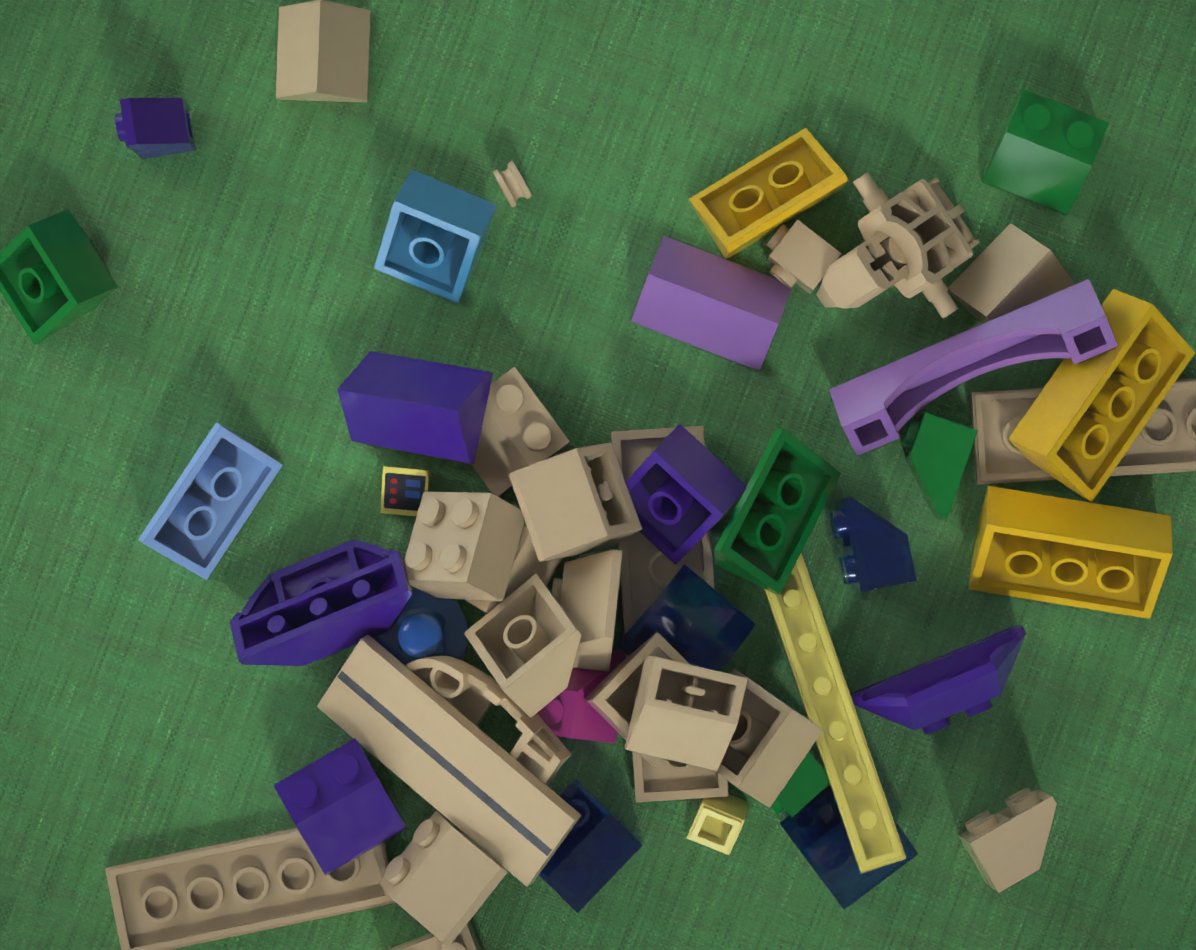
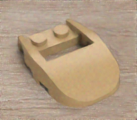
(474, 693)

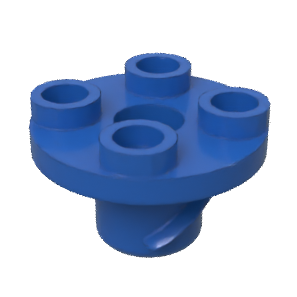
(426, 629)

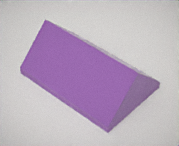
(711, 303)

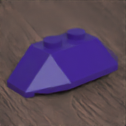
(321, 605)
(945, 684)

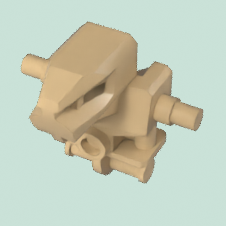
(906, 245)

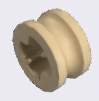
(512, 184)

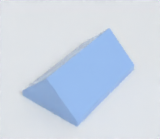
(210, 501)

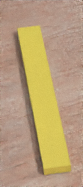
(832, 709)

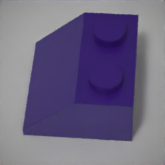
(681, 493)
(339, 806)

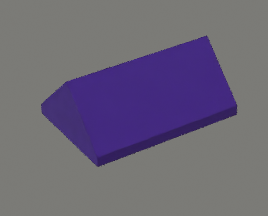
(416, 406)

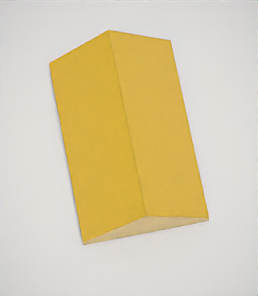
(768, 192)

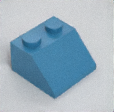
(434, 236)

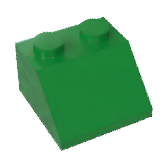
(1044, 152)
(52, 275)

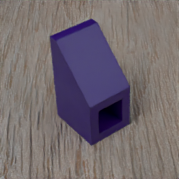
(155, 126)

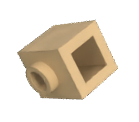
(800, 256)

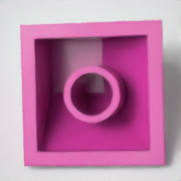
(572, 715)

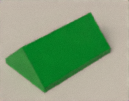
(776, 513)

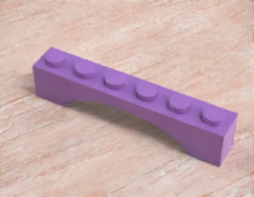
(1054, 327)

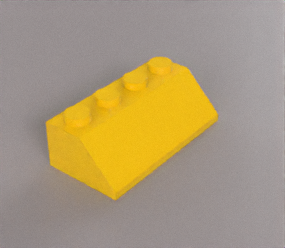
(1101, 405)
(1070, 552)

